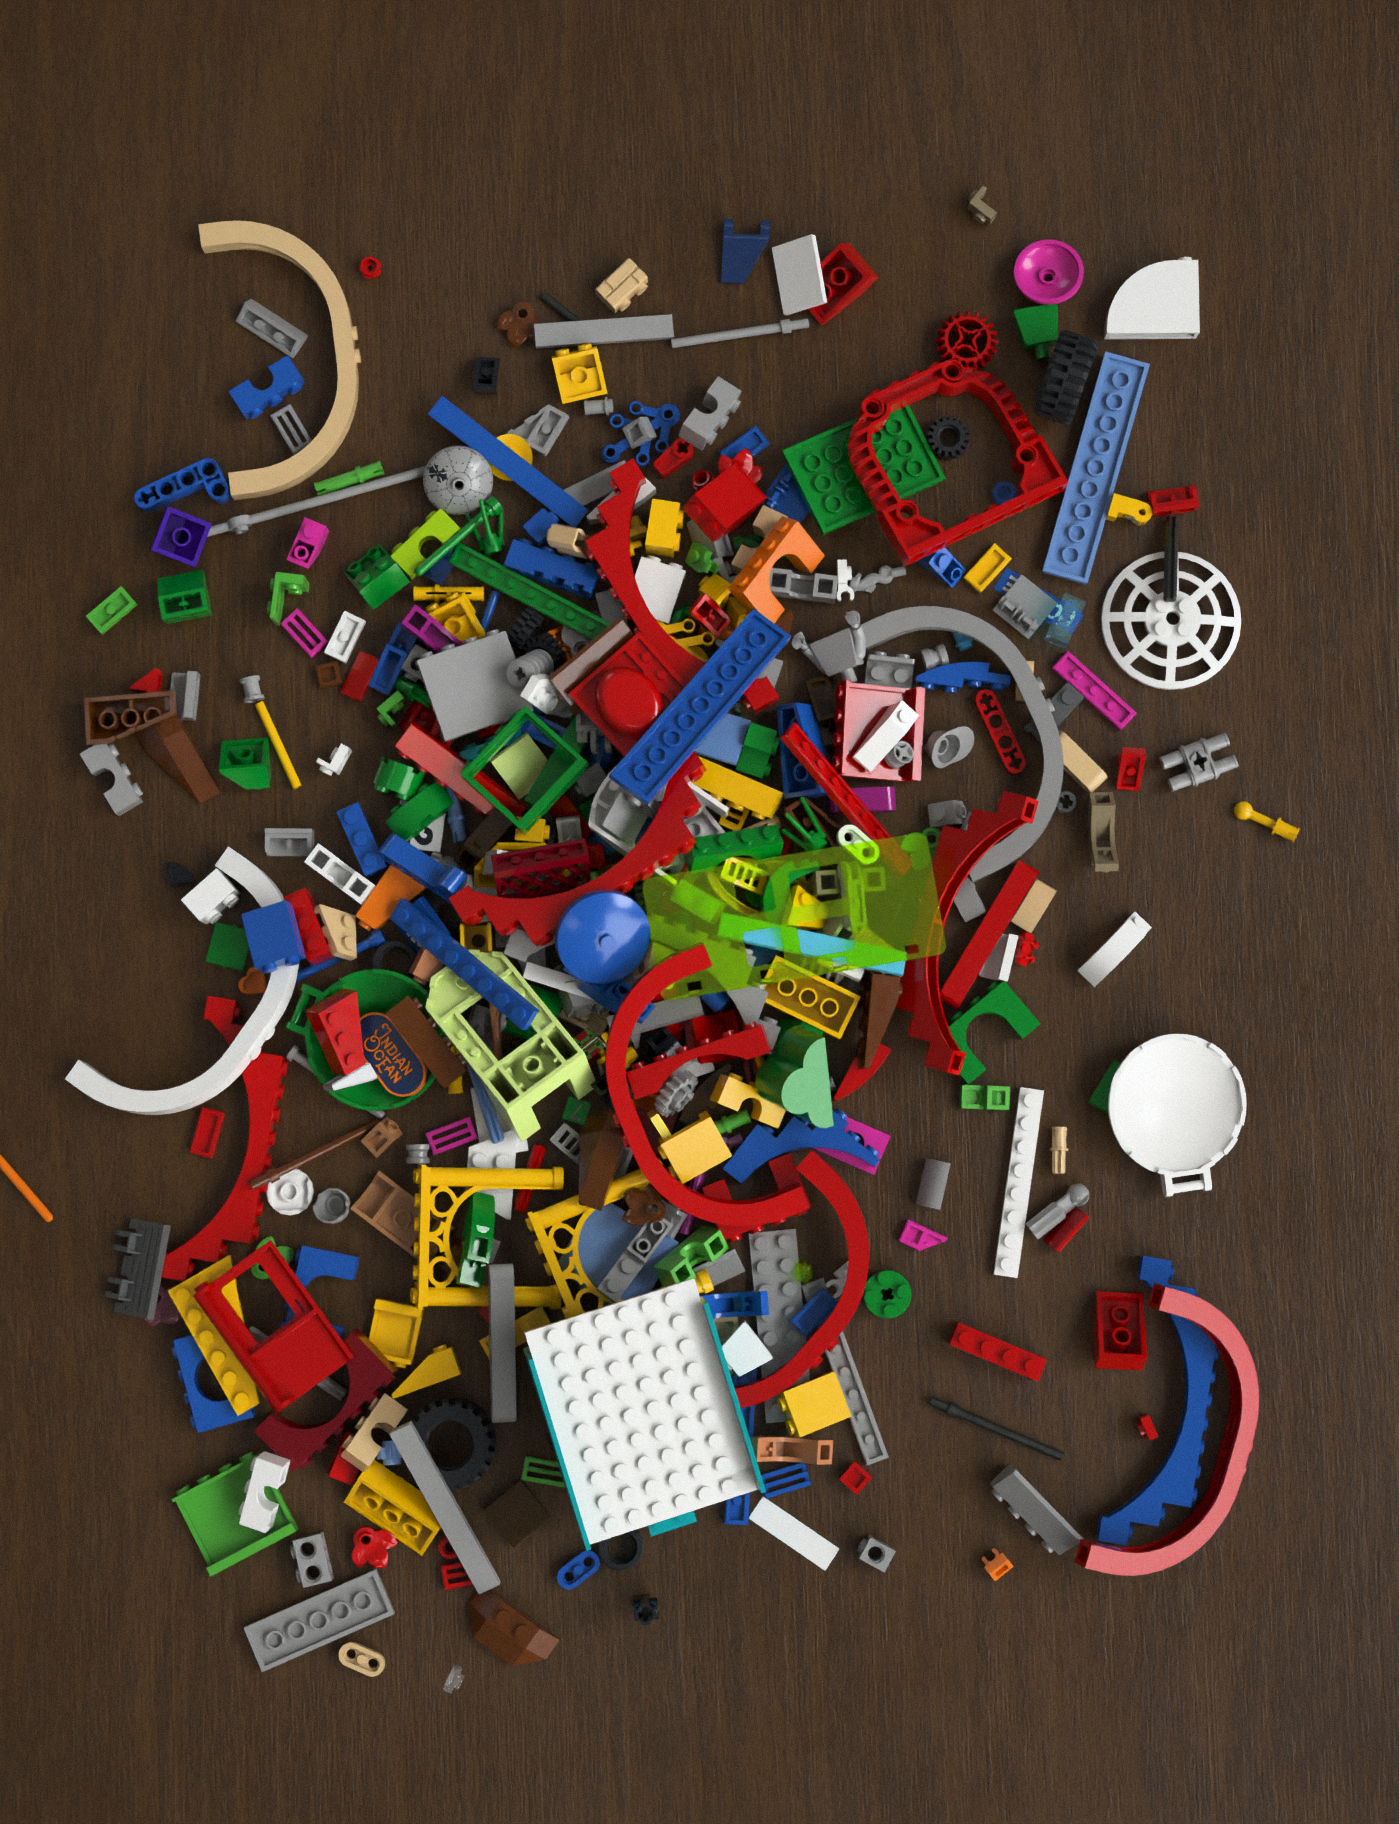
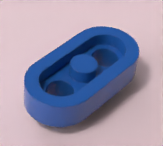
(579, 1569)

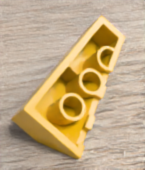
(739, 790)

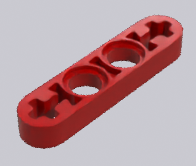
(996, 733)

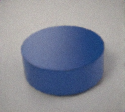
(1003, 492)

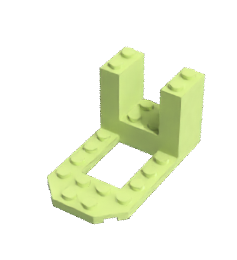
(530, 1069)

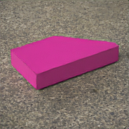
(919, 1236)

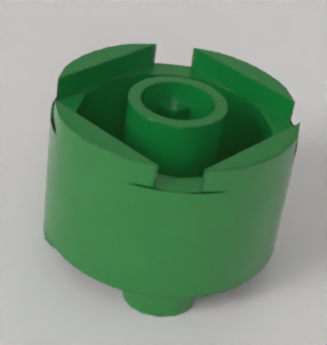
(398, 778)
(900, 1294)

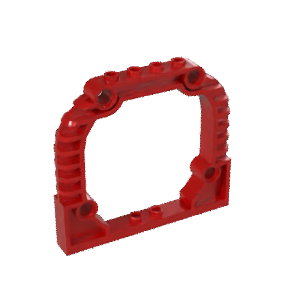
(917, 536)

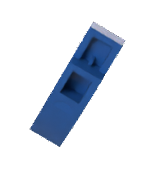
(952, 676)
(609, 994)

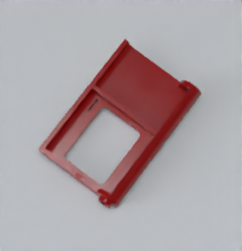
(295, 1354)

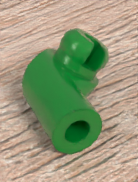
(680, 614)

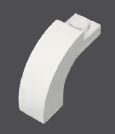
(1115, 949)

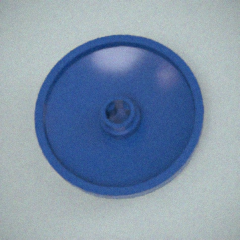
(602, 936)

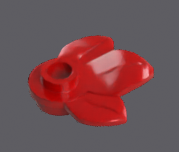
(745, 462)
(375, 1549)

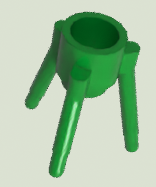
(491, 543)
(812, 840)

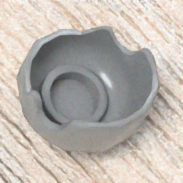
(332, 1206)

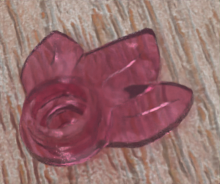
(165, 1310)

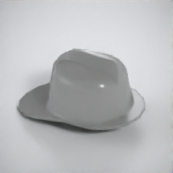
(949, 746)

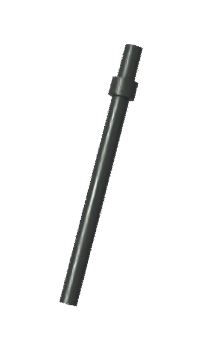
(953, 1410)

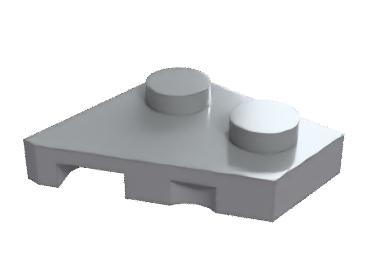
(542, 429)

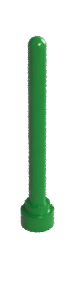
(492, 507)

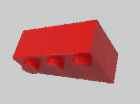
(339, 1031)

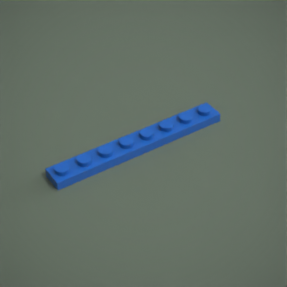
(464, 964)

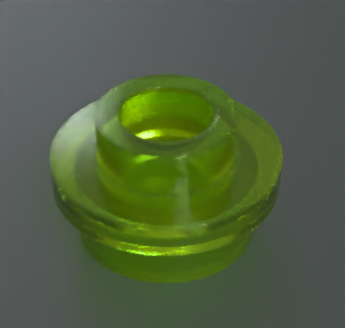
(804, 1272)

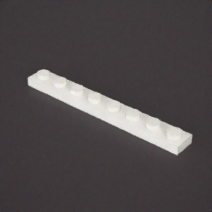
(1018, 1182)

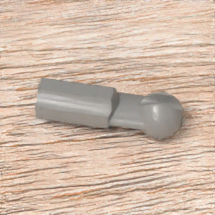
(1056, 1211)

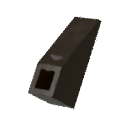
(481, 840)

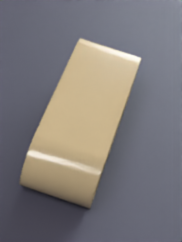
(1080, 765)

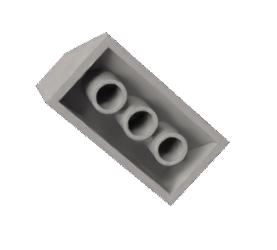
(1035, 1510)

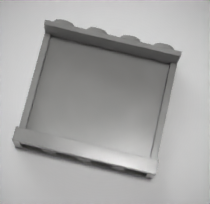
(471, 685)

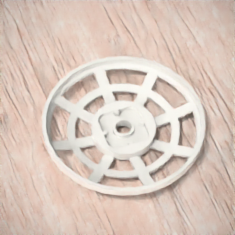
(1164, 633)

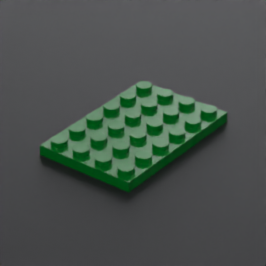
(830, 485)

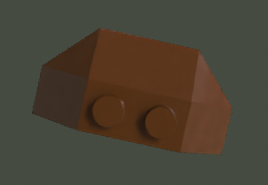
(509, 1630)

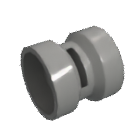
(932, 659)

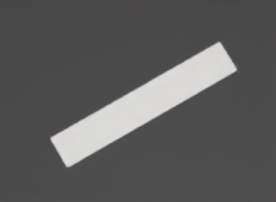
(553, 979)

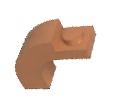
(792, 1449)

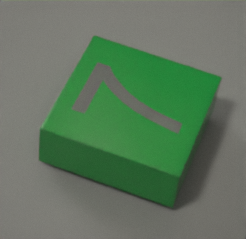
(576, 1110)

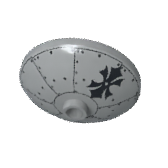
(455, 465)

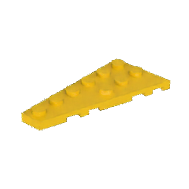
(229, 1372)

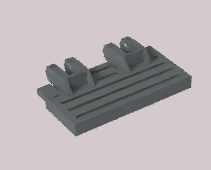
(142, 1268)

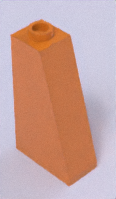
(386, 896)

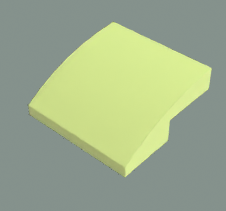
(520, 764)

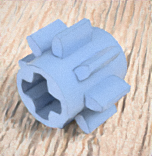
(389, 1453)

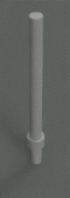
(785, 326)

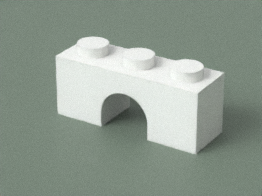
(340, 874)
(257, 1510)

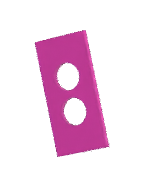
(871, 1137)

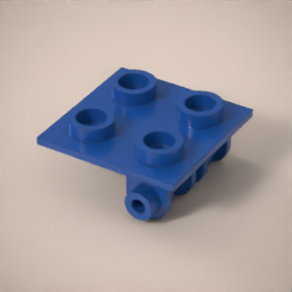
(785, 497)

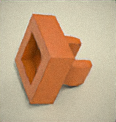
(998, 1566)

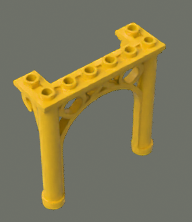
(477, 1180)
(570, 1208)

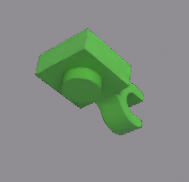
(699, 558)

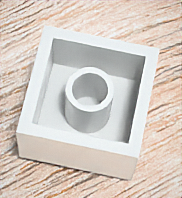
(212, 897)

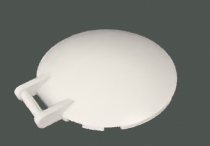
(1177, 1108)

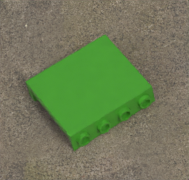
(214, 1518)

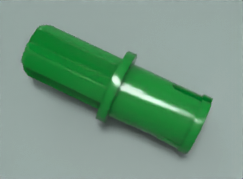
(413, 691)

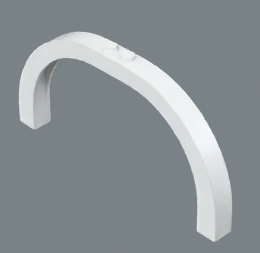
(241, 1051)

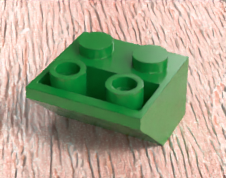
(376, 576)
(183, 597)

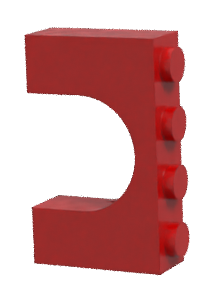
(785, 1175)

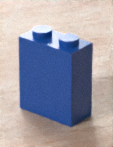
(273, 936)

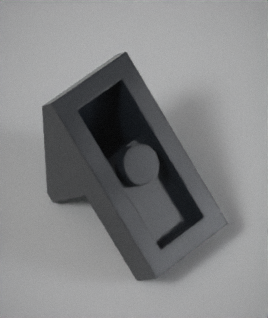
(486, 375)

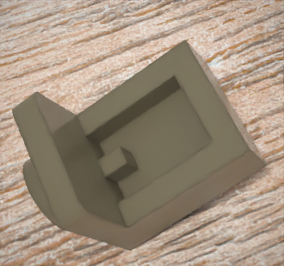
(980, 210)

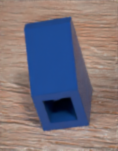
(943, 566)

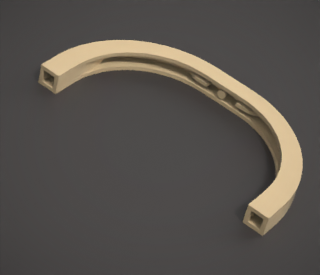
(290, 472)

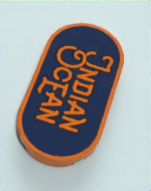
(391, 1056)

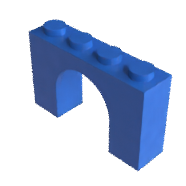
(317, 1262)
(206, 1411)

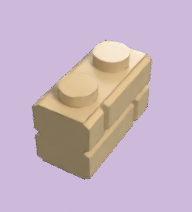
(622, 286)

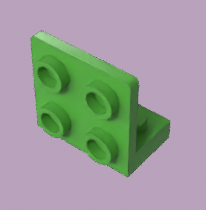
(284, 581)

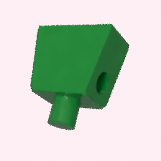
(1037, 328)

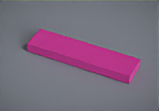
(1094, 690)

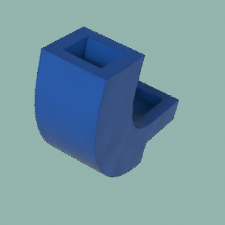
(738, 1303)

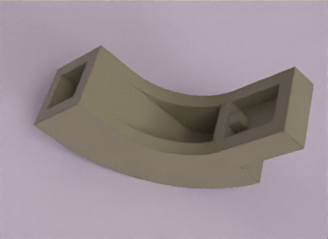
(1101, 831)

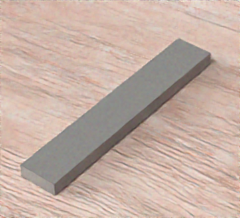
(603, 331)

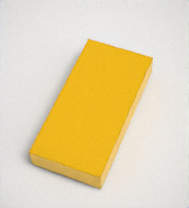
(987, 568)

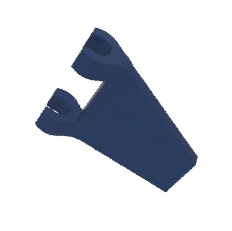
(741, 252)

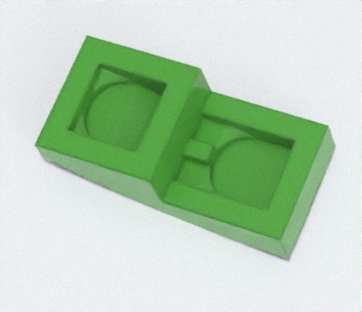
(984, 1097)

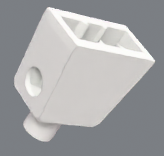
(744, 1350)

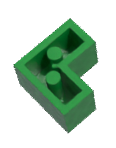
(756, 751)

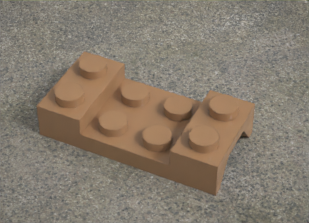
(393, 1213)

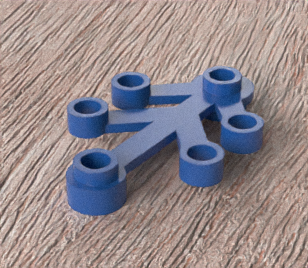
(659, 421)

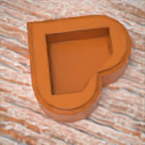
(253, 982)

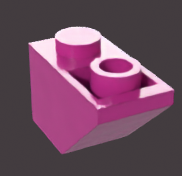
(308, 543)

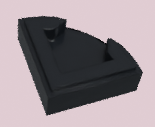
(178, 874)

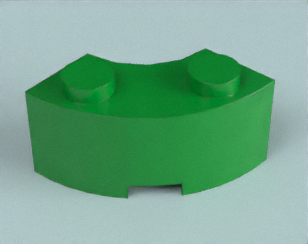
(420, 811)

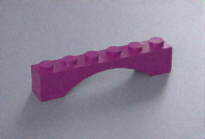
(428, 630)

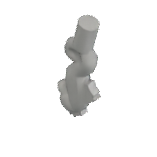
(868, 583)

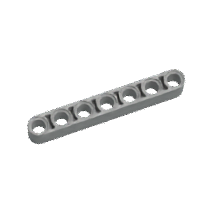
(502, 1342)

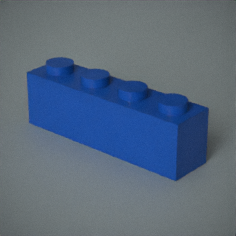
(553, 569)

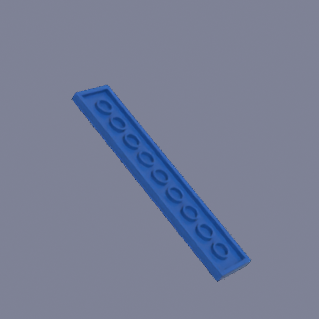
(699, 707)

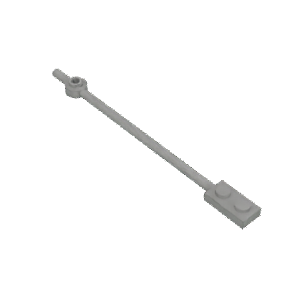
(241, 523)

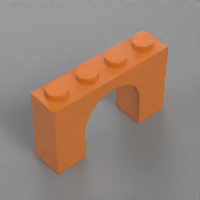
(752, 583)

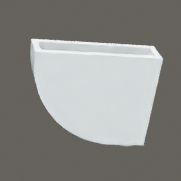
(1157, 303)

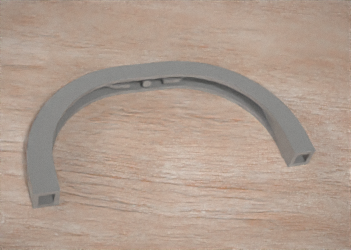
(947, 619)

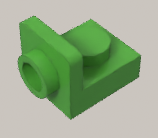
(391, 705)

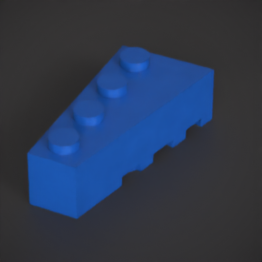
(795, 777)

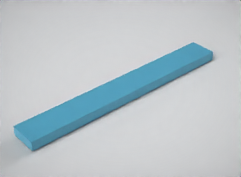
(816, 944)

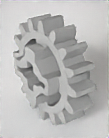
(676, 1093)

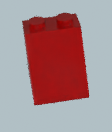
(724, 503)

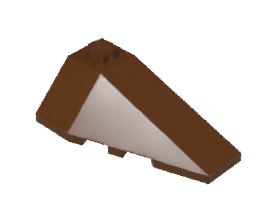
(178, 755)
(599, 1158)

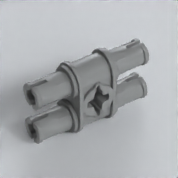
(1187, 755)

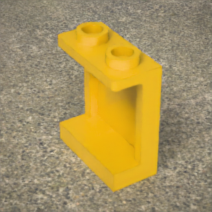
(694, 1149)
(396, 1330)
(813, 1405)

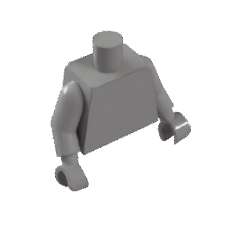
(837, 652)

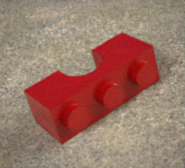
(310, 930)

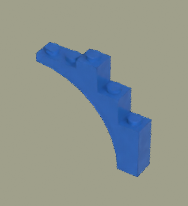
(763, 1146)

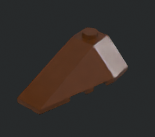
(122, 715)
(878, 1004)

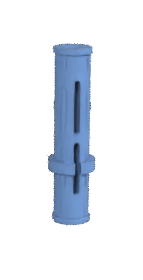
(456, 819)

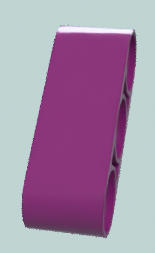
(874, 798)

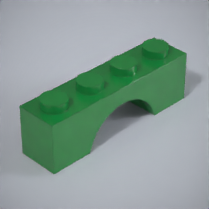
(754, 842)

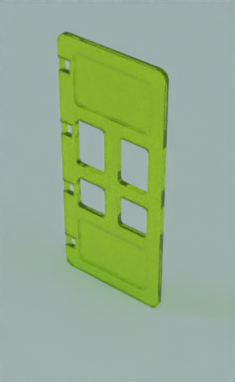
(886, 897)

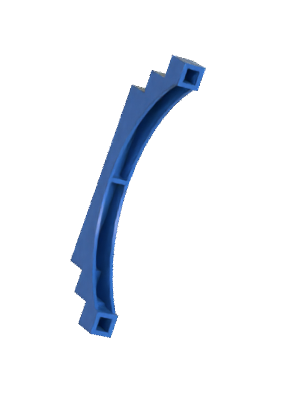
(1176, 1476)

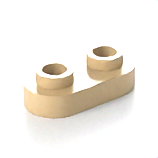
(361, 1660)

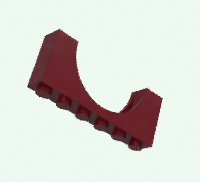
(299, 1441)

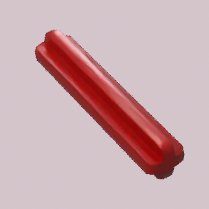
(534, 1162)

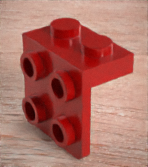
(712, 1026)

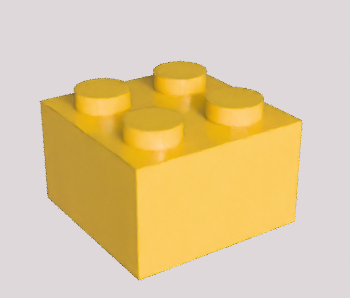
(663, 528)

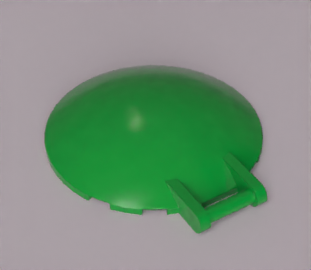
(376, 992)

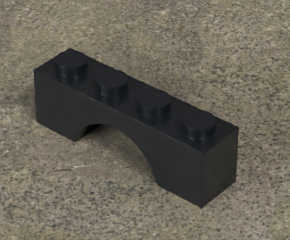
(656, 1044)

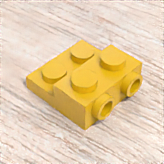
(579, 373)
(457, 616)

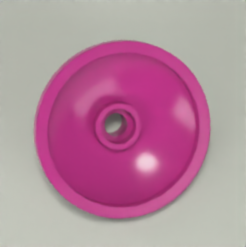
(1050, 260)

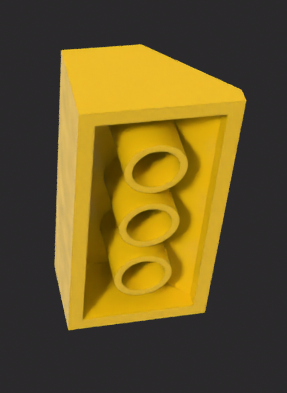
(394, 1506)

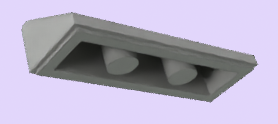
(271, 328)

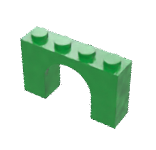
(999, 1002)

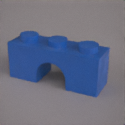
(285, 381)
(362, 839)

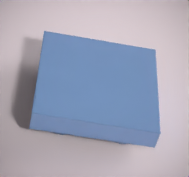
(725, 740)

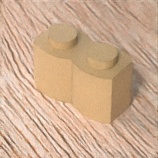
(567, 540)

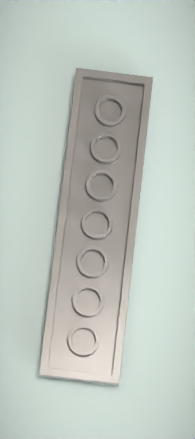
(774, 1271)

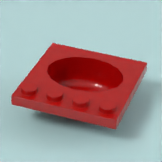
(628, 693)

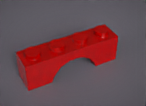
(997, 1351)

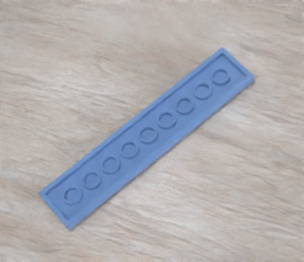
(1095, 468)

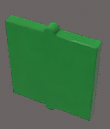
(228, 947)

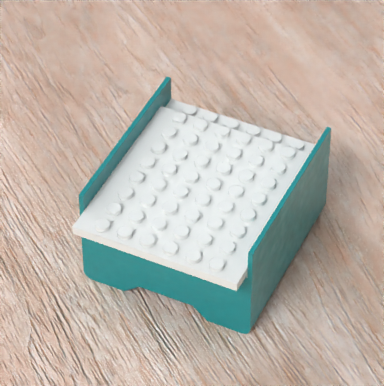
(642, 1413)

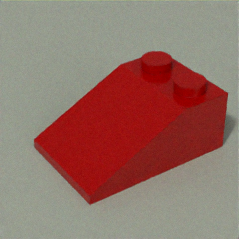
(845, 279)
(1119, 1331)

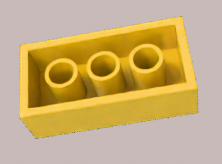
(813, 1002)

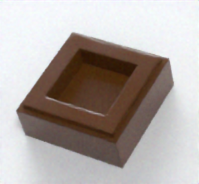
(328, 675)

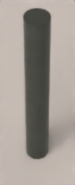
(559, 308)

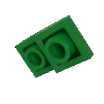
(1100, 1096)

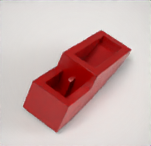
(855, 1078)

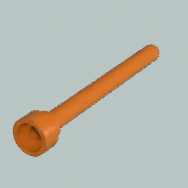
(25, 1190)

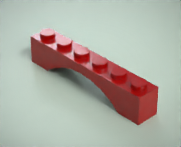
(744, 1044)

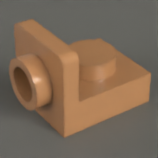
(381, 1136)

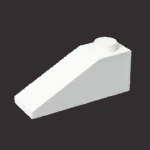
(885, 735)

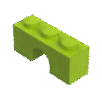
(438, 528)

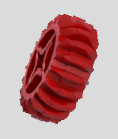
(981, 330)

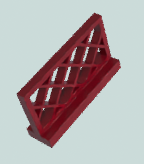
(539, 861)

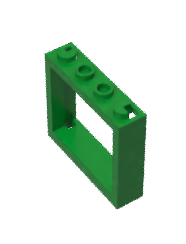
(502, 736)

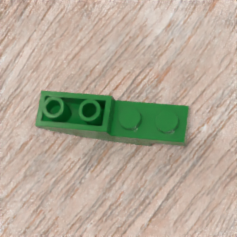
(478, 1239)

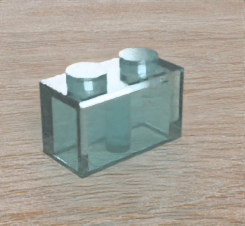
(1064, 620)

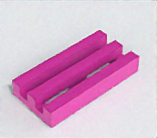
(317, 647)
(470, 1128)

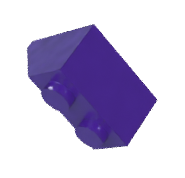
(180, 536)

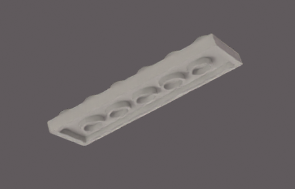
(319, 1620)

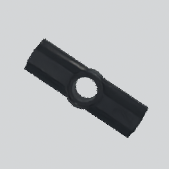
(645, 1609)

